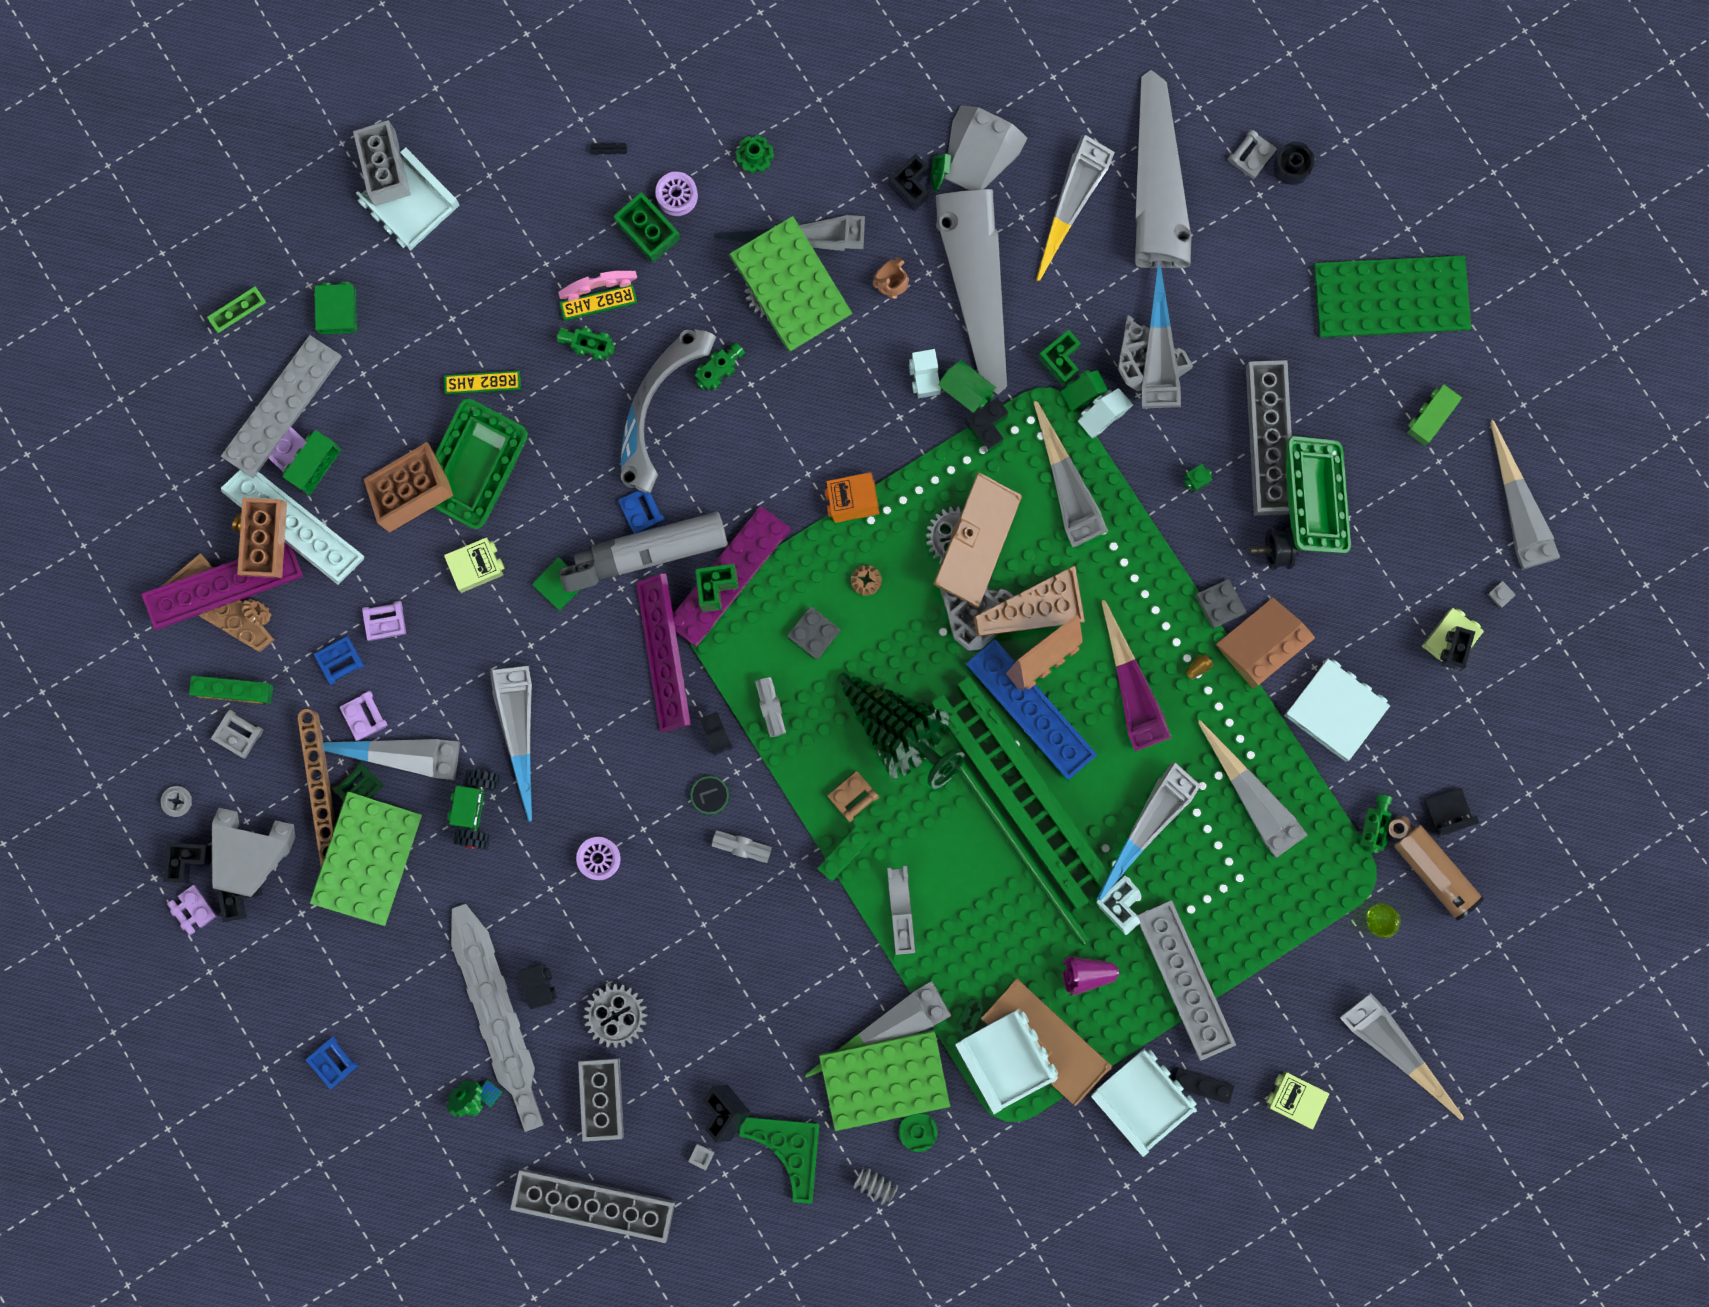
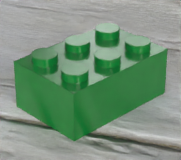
(646, 227)
(311, 462)

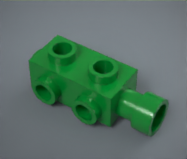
(593, 341)
(718, 371)
(1374, 825)

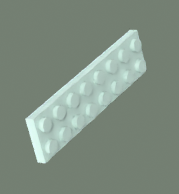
(302, 530)

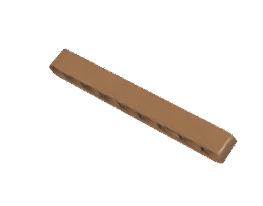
(314, 785)

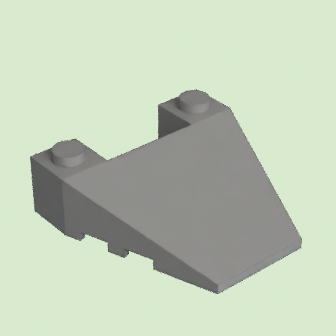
(245, 858)

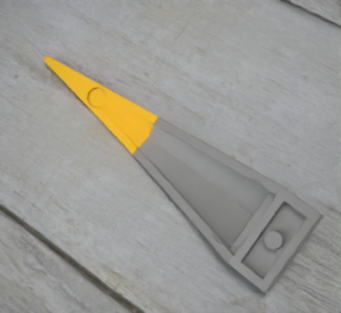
(1083, 175)

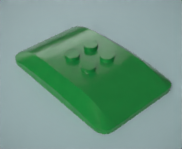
(478, 460)
(1317, 495)

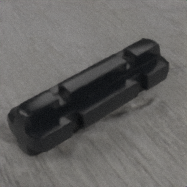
(608, 148)

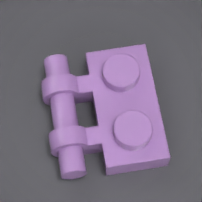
(196, 905)

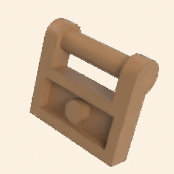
(848, 792)

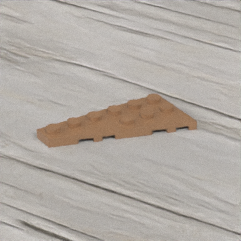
(1041, 606)
(230, 616)

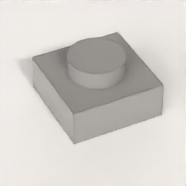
(1501, 594)
(701, 1156)

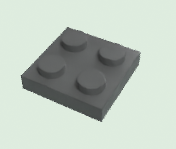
(1220, 604)
(814, 633)

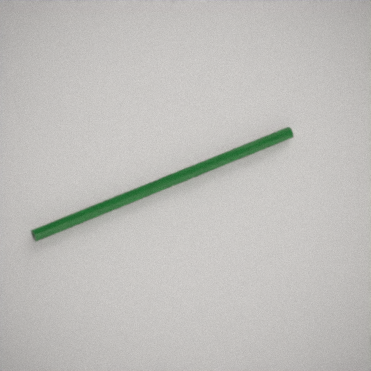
(1023, 853)

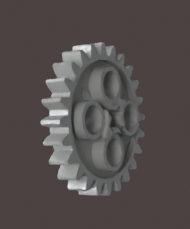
(947, 519)
(624, 1031)

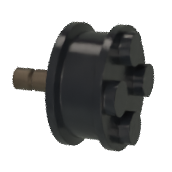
(1279, 548)

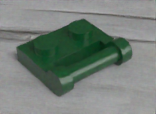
(366, 787)

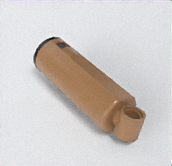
(1435, 868)

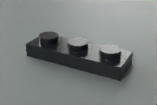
(1204, 1086)

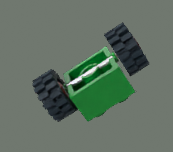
(468, 808)

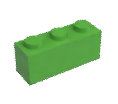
(236, 309)
(1433, 414)

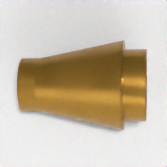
(1199, 666)

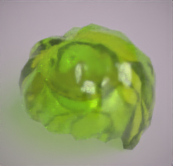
(1383, 920)

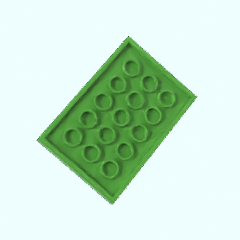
(790, 284)
(365, 859)
(884, 1080)

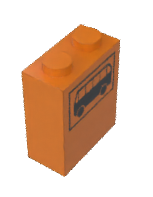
(852, 497)

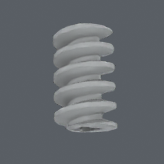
(875, 1186)

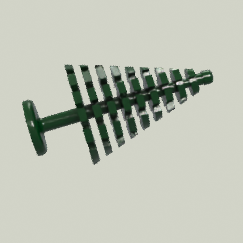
(902, 730)

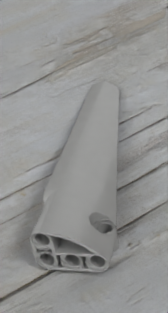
(1160, 189)
(975, 267)

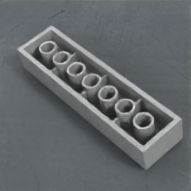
(1269, 434)
(593, 1205)

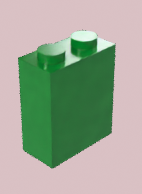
(335, 308)
(967, 386)

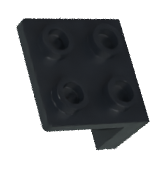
(1450, 812)

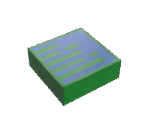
(490, 1093)

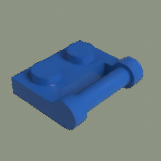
(635, 514)
(335, 655)
(326, 1066)

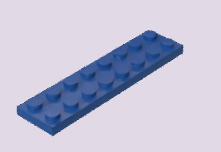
(1032, 712)

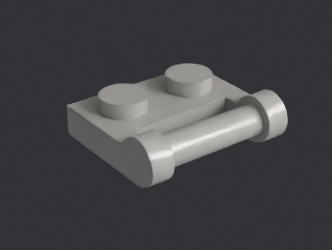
(1257, 158)
(234, 740)

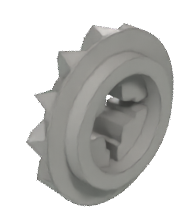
(172, 793)

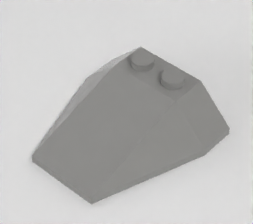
(981, 147)

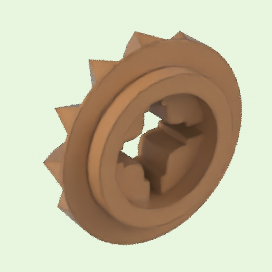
(870, 588)
(249, 612)

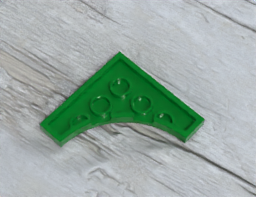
(794, 1145)

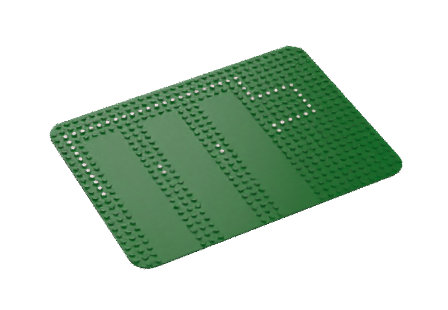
(970, 893)

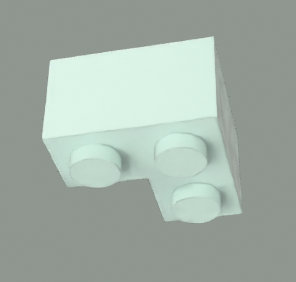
(925, 372)
(1104, 412)
(1117, 904)

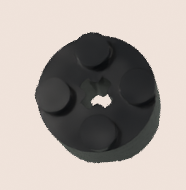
(1286, 170)

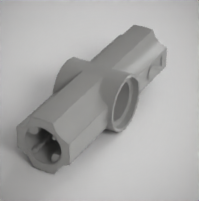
(770, 707)
(741, 846)

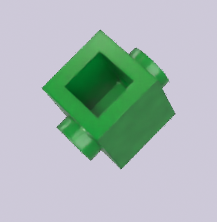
(1197, 478)

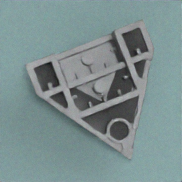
(1134, 355)
(962, 614)

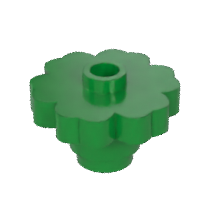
(754, 154)
(465, 1099)

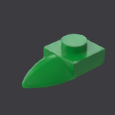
(939, 169)

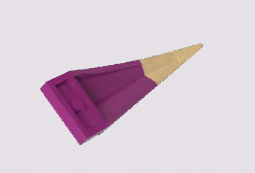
(1142, 713)

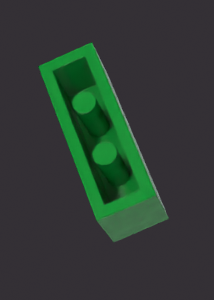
(844, 853)

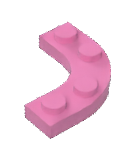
(585, 285)

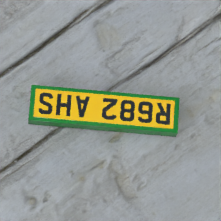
(599, 303)
(482, 382)

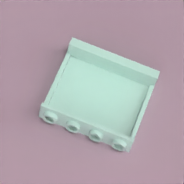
(416, 214)
(1337, 710)
(1007, 1060)
(1144, 1101)

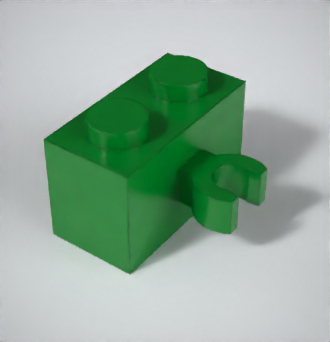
(1084, 390)

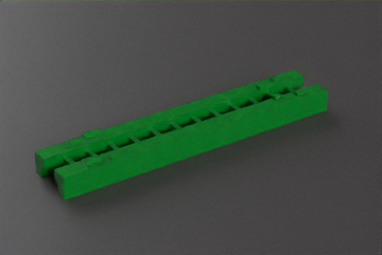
(1008, 800)

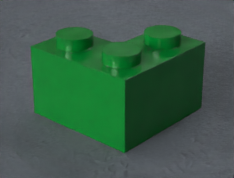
(1057, 359)
(712, 581)

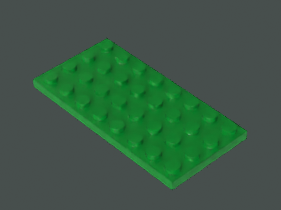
(1392, 296)

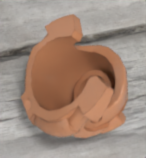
(891, 278)

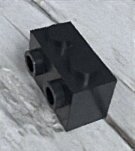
(1458, 648)

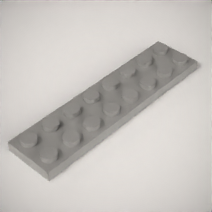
(281, 406)
(1185, 980)

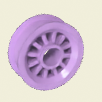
(679, 177)
(585, 848)

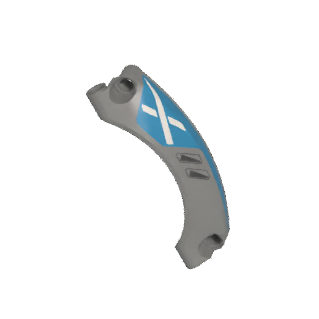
(634, 453)

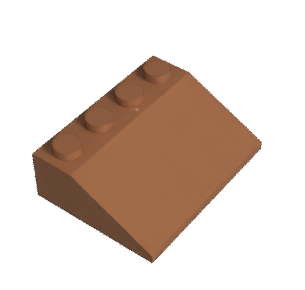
(407, 488)
(1264, 642)
(1046, 655)

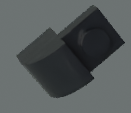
(716, 733)

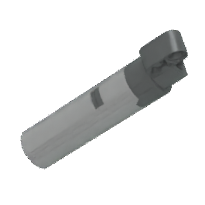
(644, 550)

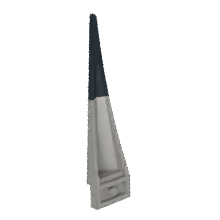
(826, 234)

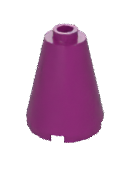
(1087, 974)

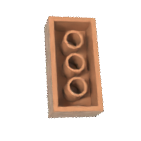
(262, 538)

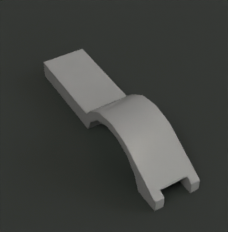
(901, 910)

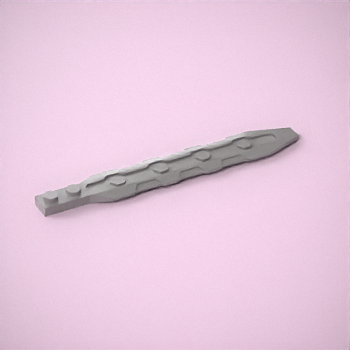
(495, 1013)

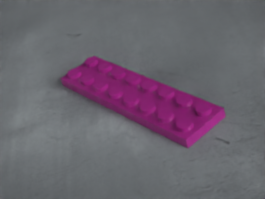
(748, 553)
(211, 591)
(663, 653)

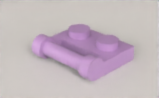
(387, 626)
(357, 718)

